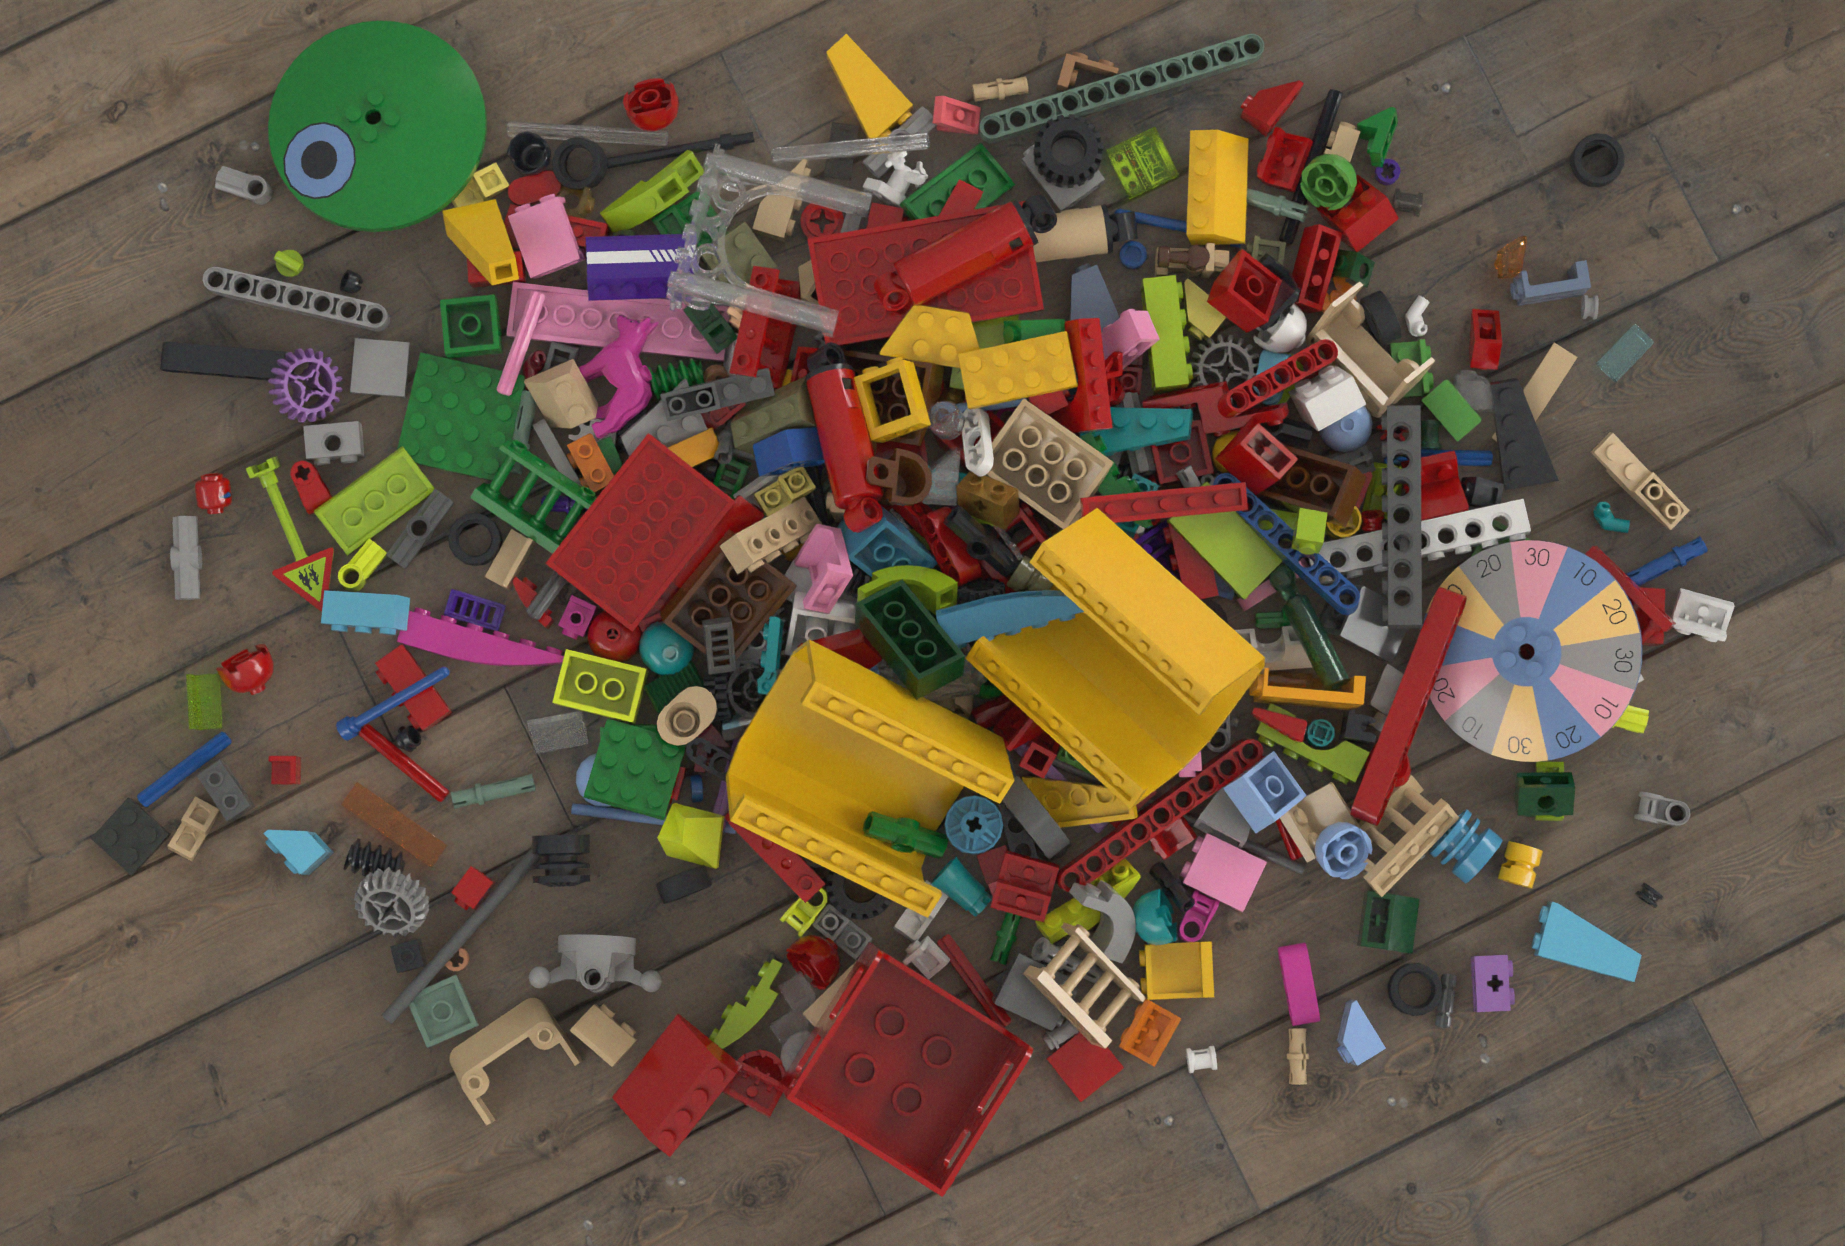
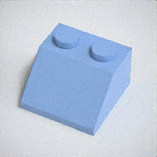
(1357, 1036)

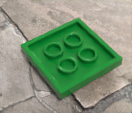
(634, 770)

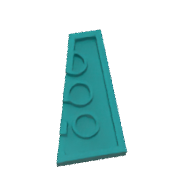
(1145, 427)

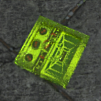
(1142, 162)

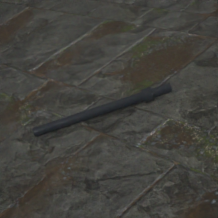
(726, 141)

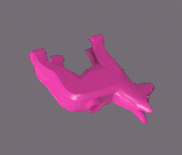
(624, 370)

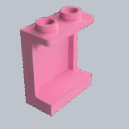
(545, 236)
(828, 565)
(1222, 871)

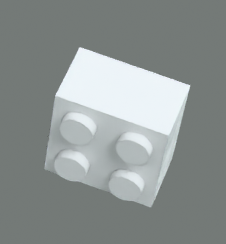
(1327, 397)

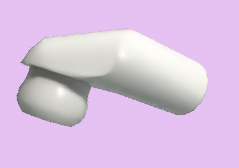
(1414, 317)

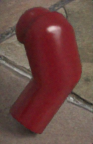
(534, 364)

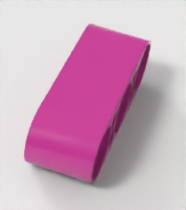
(1298, 984)

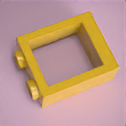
(919, 415)

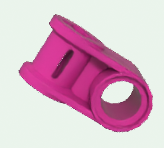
(1198, 915)

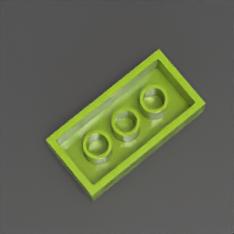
(1168, 355)

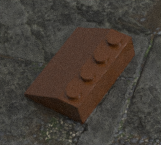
(890, 392)
(720, 592)

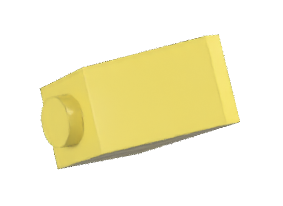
(1200, 315)

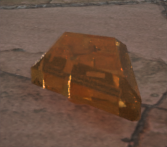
(1511, 258)

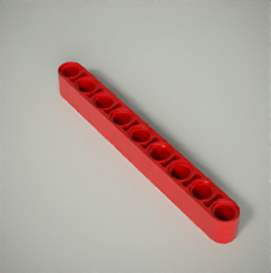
(1408, 706)
(1172, 813)

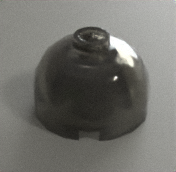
(743, 690)

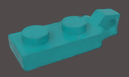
(771, 657)

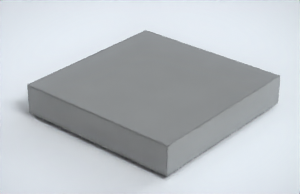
(380, 367)

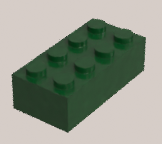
(909, 639)

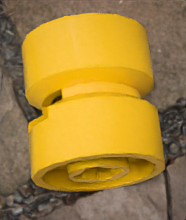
(1338, 532)
(1520, 864)

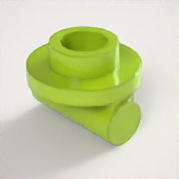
(289, 263)

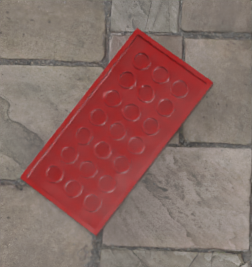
(851, 262)

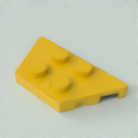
(932, 336)

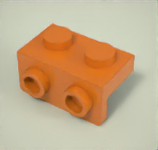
(591, 462)
(1149, 1032)

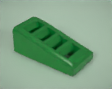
(722, 470)

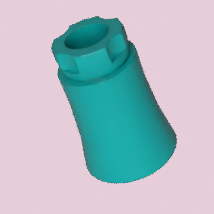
(962, 887)

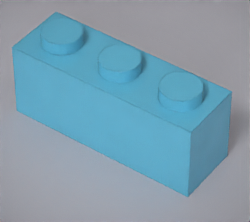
(365, 612)

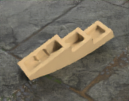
(1546, 379)

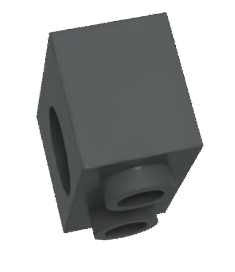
(226, 791)

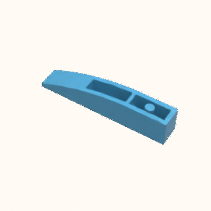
(1004, 614)

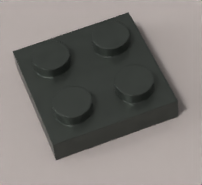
(130, 836)

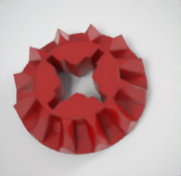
(812, 213)

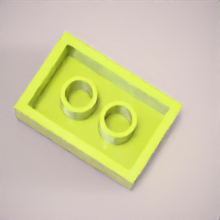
(600, 686)

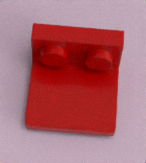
(1440, 486)

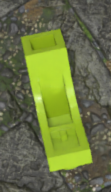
(930, 586)

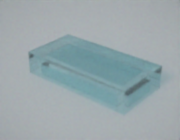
(1625, 353)

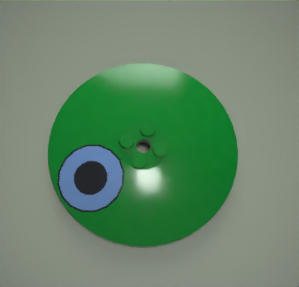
(384, 171)

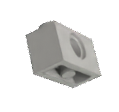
(318, 436)

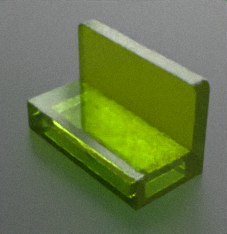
(204, 701)

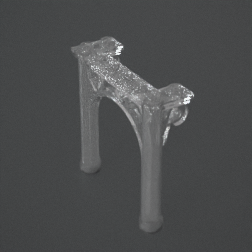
(733, 174)

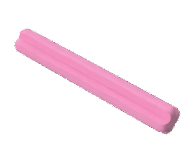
(521, 343)

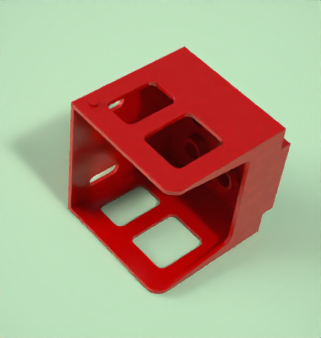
(904, 1069)

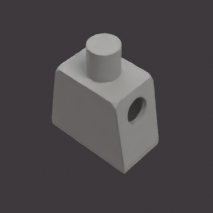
(1384, 694)
(1224, 820)

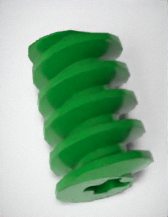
(669, 379)

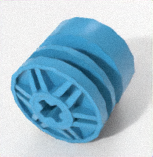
(979, 840)
(1466, 846)

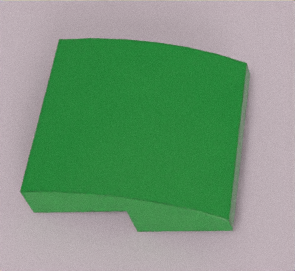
(675, 217)

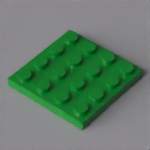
(459, 417)

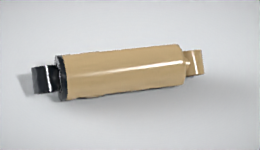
(1085, 233)

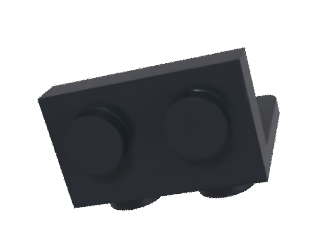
(1287, 293)

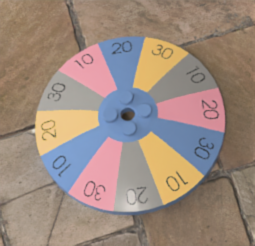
(1582, 659)

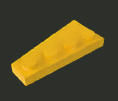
(1077, 802)

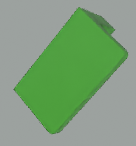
(1452, 410)

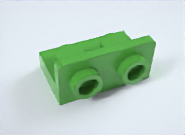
(1419, 353)

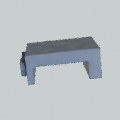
(1576, 285)

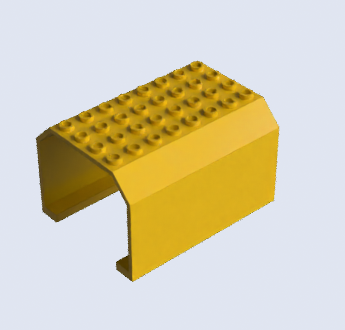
(1133, 676)
(850, 744)

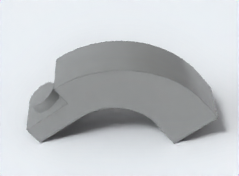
(1117, 918)

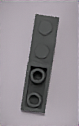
(716, 394)

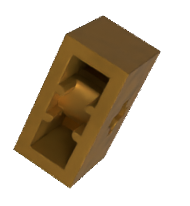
(988, 499)

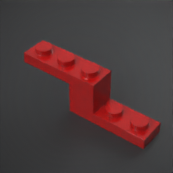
(1207, 399)

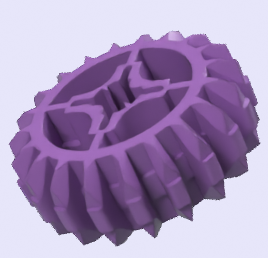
(316, 366)

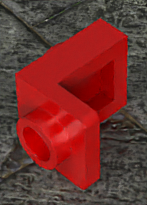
(1173, 838)

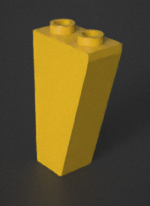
(869, 91)
(483, 239)

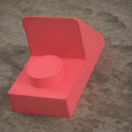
(955, 116)

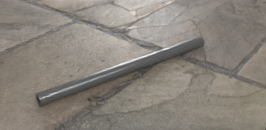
(460, 937)

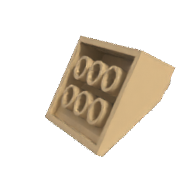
(1047, 464)

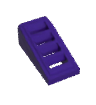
(452, 602)

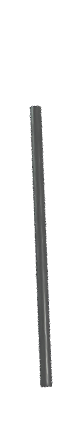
(1249, 846)

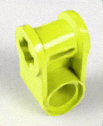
(805, 912)

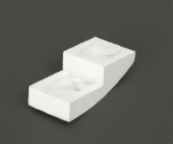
(914, 924)

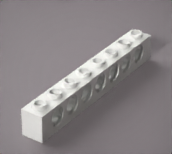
(1512, 512)

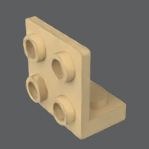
(1313, 815)

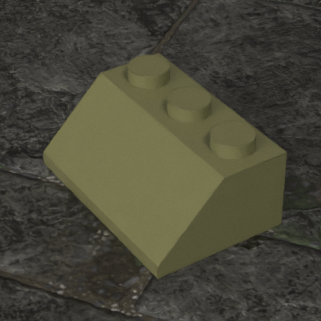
(773, 414)

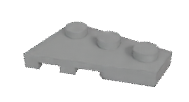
(664, 431)

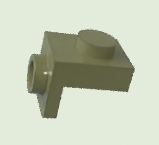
(1259, 247)

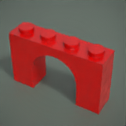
(1091, 403)

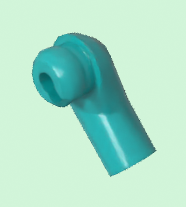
(1607, 520)

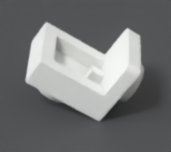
(926, 956)

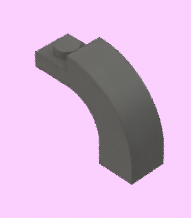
(1036, 820)

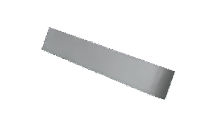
(285, 291)

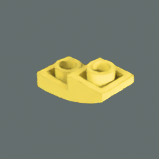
(787, 490)

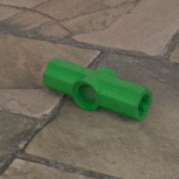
(905, 835)

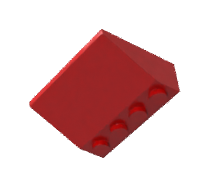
(675, 1084)

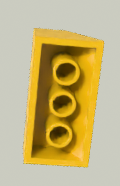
(1217, 188)

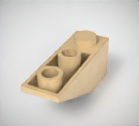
(776, 211)

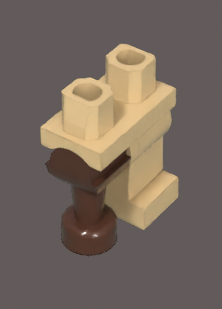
(1190, 261)

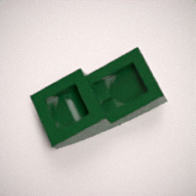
(712, 327)

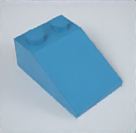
(886, 546)

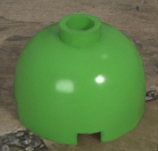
(1329, 181)

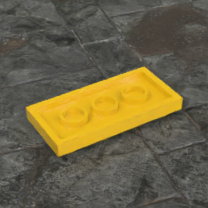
(1017, 370)

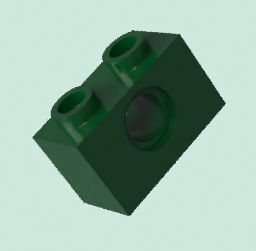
(1534, 785)

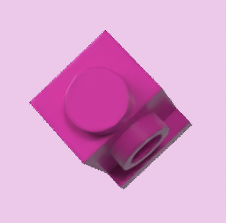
(587, 613)

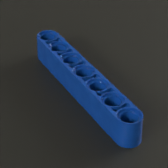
(1291, 557)

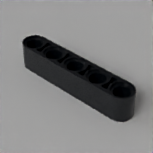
(219, 361)

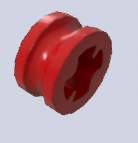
(1372, 520)

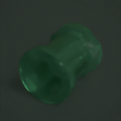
(1430, 434)

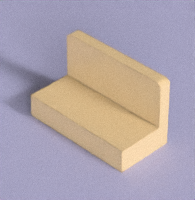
(510, 559)

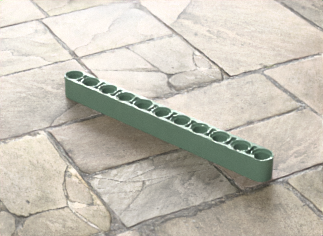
(1131, 80)

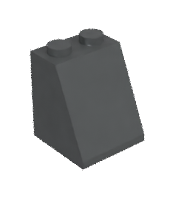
(1365, 627)
(1023, 998)

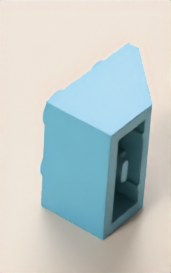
(302, 849)

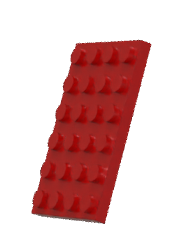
(640, 532)

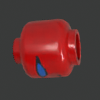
(213, 493)

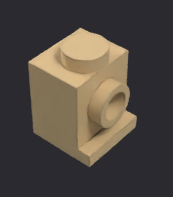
(1343, 141)

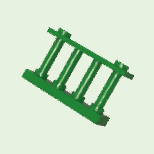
(512, 509)

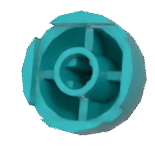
(664, 649)
(1154, 918)

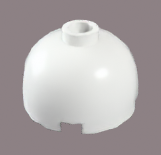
(1286, 333)

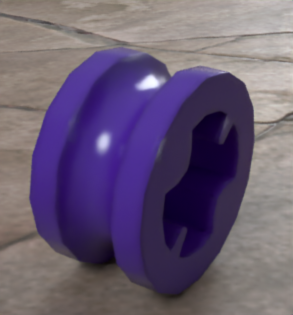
(1385, 181)

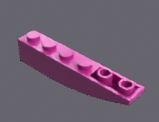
(471, 644)

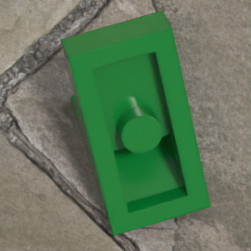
(1379, 132)

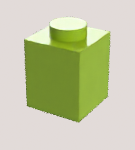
(1309, 531)

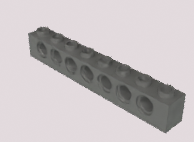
(1408, 419)

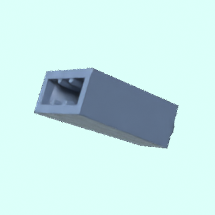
(1091, 297)

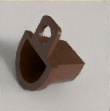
(903, 478)

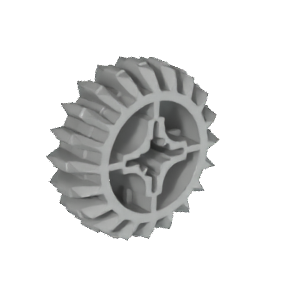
(1212, 369)
(391, 902)

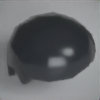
(529, 153)

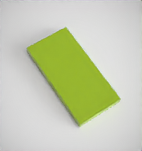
(374, 500)
(1228, 548)

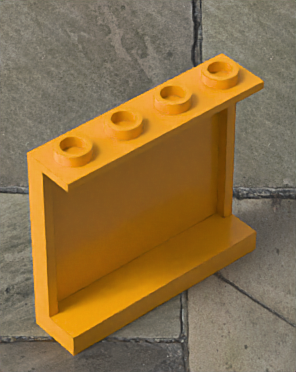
(1349, 699)

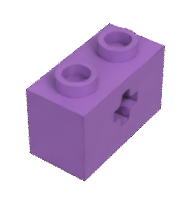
(1483, 996)

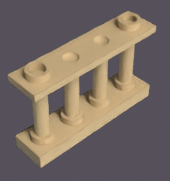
(1414, 843)
(1061, 995)

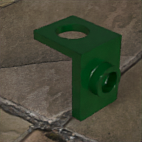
(1348, 266)

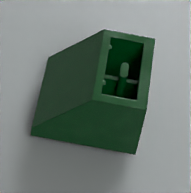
(1388, 922)

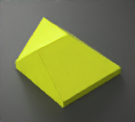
(692, 835)

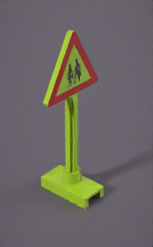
(308, 574)

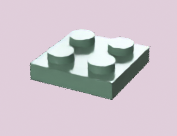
(443, 1011)

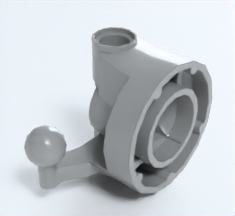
(596, 954)

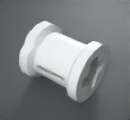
(1201, 1059)

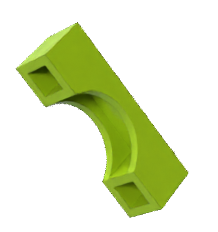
(1343, 760)

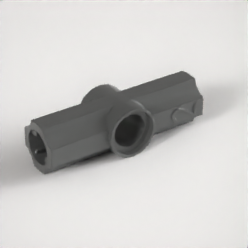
(408, 543)

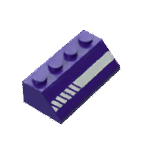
(631, 266)

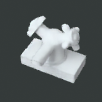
(894, 191)

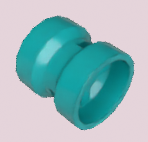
(1315, 735)

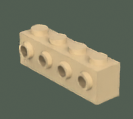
(770, 536)

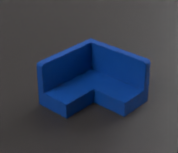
(788, 451)

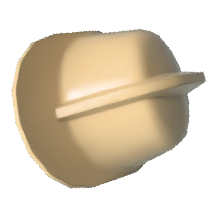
(687, 716)

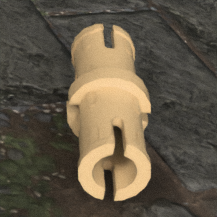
(1000, 89)
(1297, 1056)

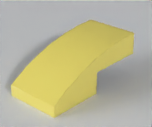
(482, 186)

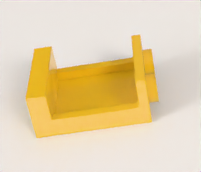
(1177, 970)

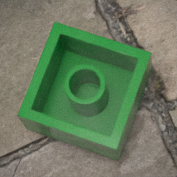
(471, 326)

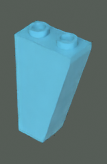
(1578, 943)

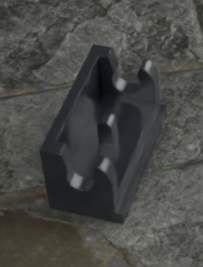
(1352, 729)

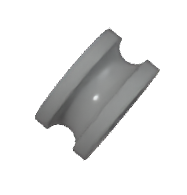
(1589, 307)

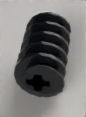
(372, 860)

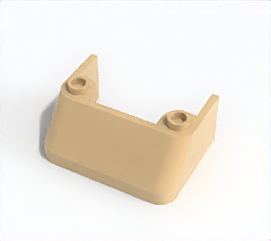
(1373, 369)
(525, 1020)

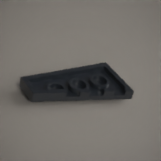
(1519, 442)

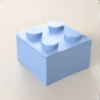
(1264, 792)

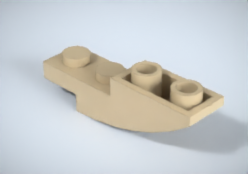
(1639, 482)

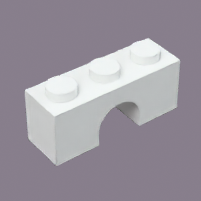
(1281, 654)

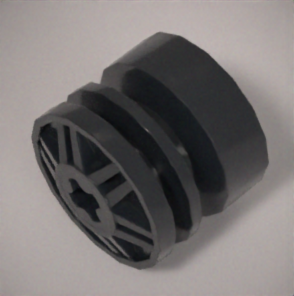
(561, 859)

